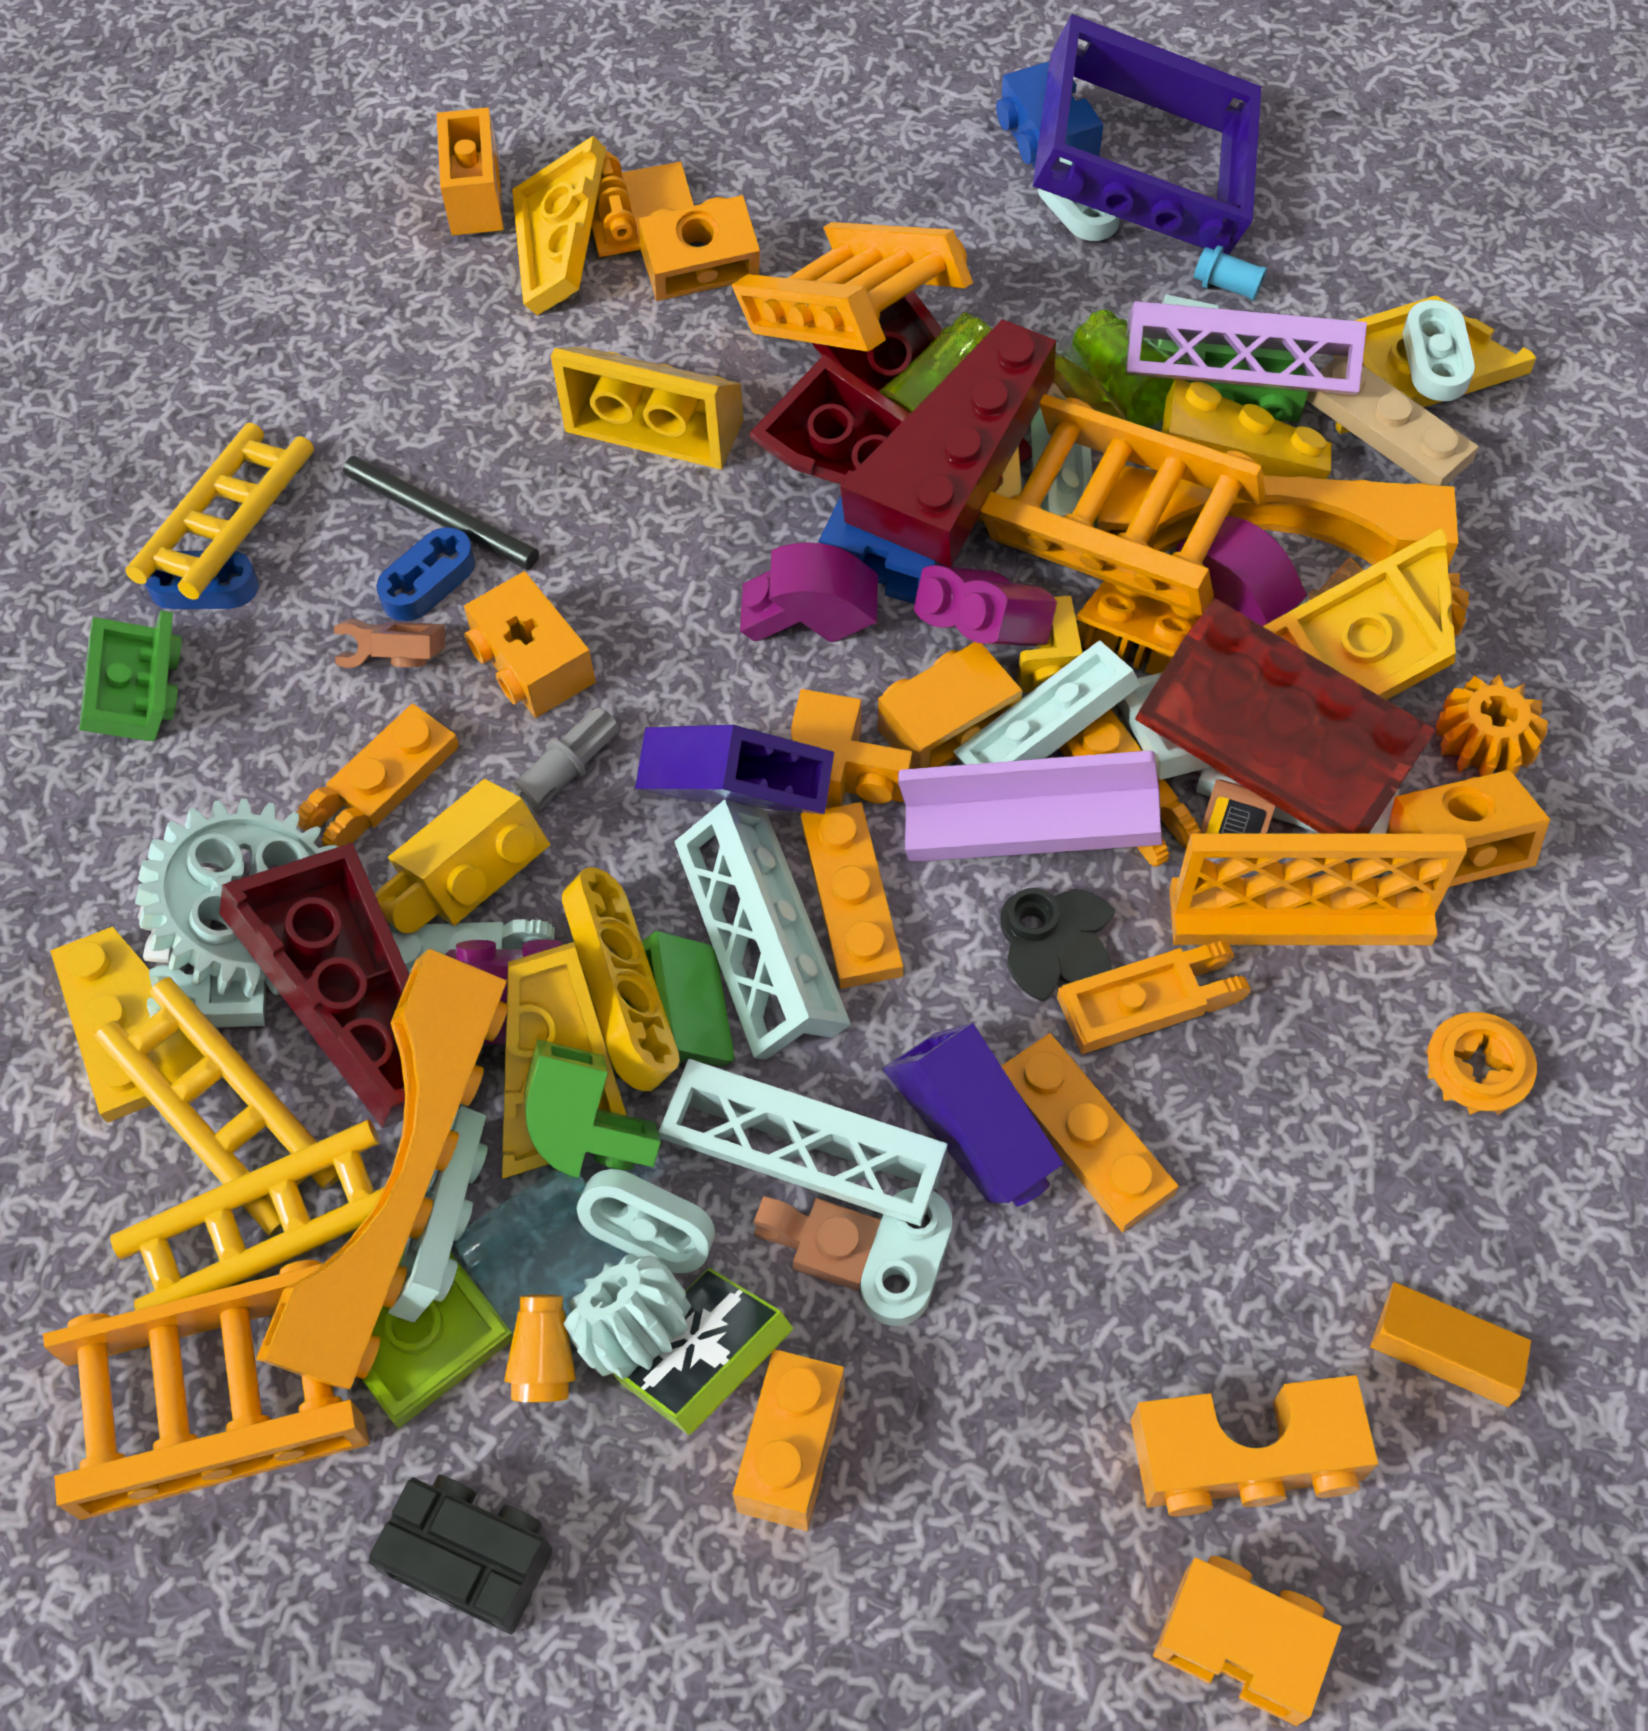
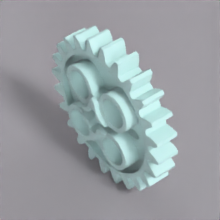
(183, 893)

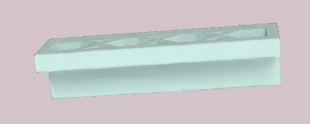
(778, 922)
(809, 1127)

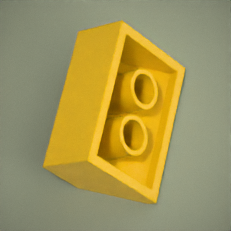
(647, 405)

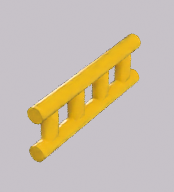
(226, 534)
(175, 1098)
(216, 1209)

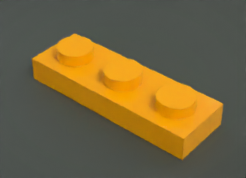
(851, 896)
(1089, 1133)

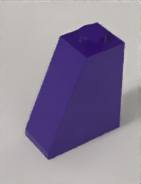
(734, 766)
(978, 1112)

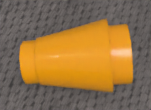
(540, 1351)

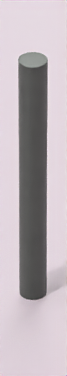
(441, 512)

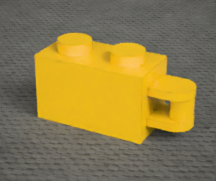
(460, 858)

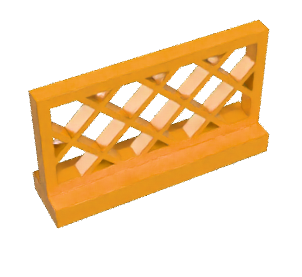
(1331, 909)

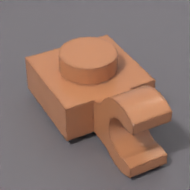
(401, 641)
(828, 1242)

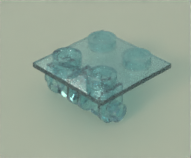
(535, 1246)

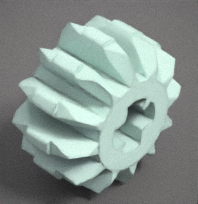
(627, 1315)

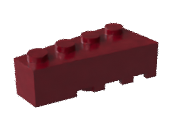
(951, 450)
(333, 963)

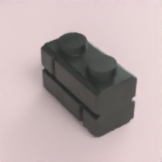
(462, 1551)

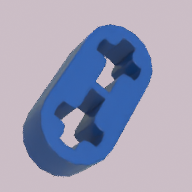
(424, 572)
(215, 596)

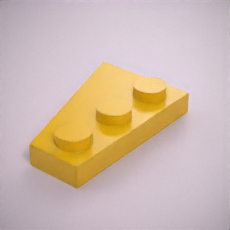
(555, 224)
(1206, 418)
(108, 983)
(550, 1004)

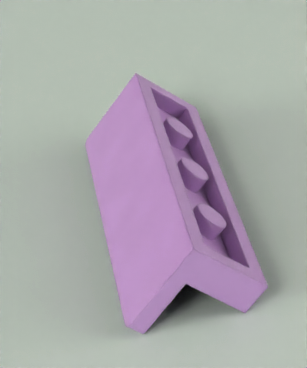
(1032, 806)

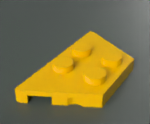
(1387, 355)
(1384, 623)

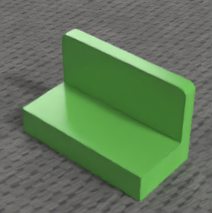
(691, 996)

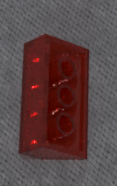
(1283, 723)

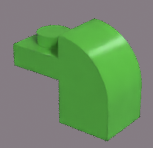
(565, 1118)

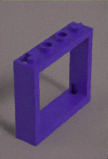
(1171, 85)

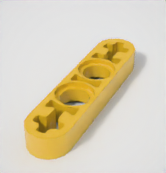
(635, 1038)

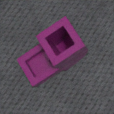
(1251, 572)
(812, 586)

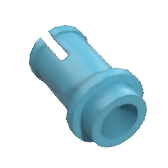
(1229, 273)

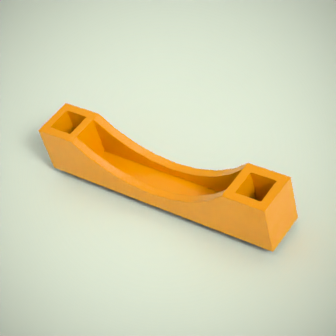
(1354, 515)
(330, 1314)

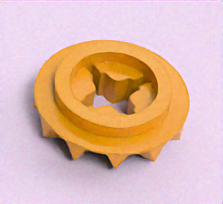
(1505, 1051)

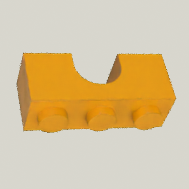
(1191, 1460)

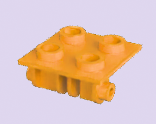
(633, 195)
(1136, 618)

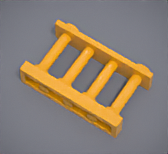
(846, 289)
(1124, 558)
(181, 1459)

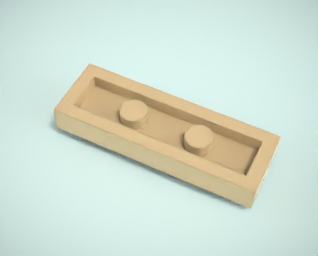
(1396, 426)

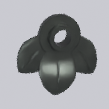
(1063, 946)

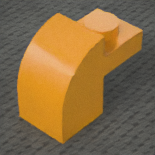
(857, 767)

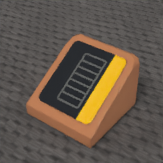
(1236, 811)

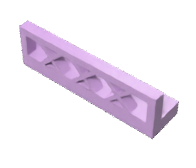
(1240, 331)

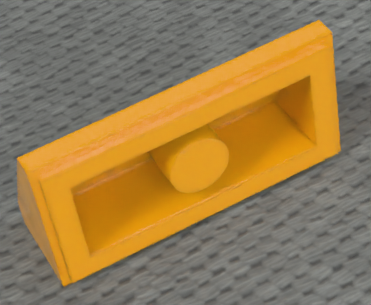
(1452, 1345)

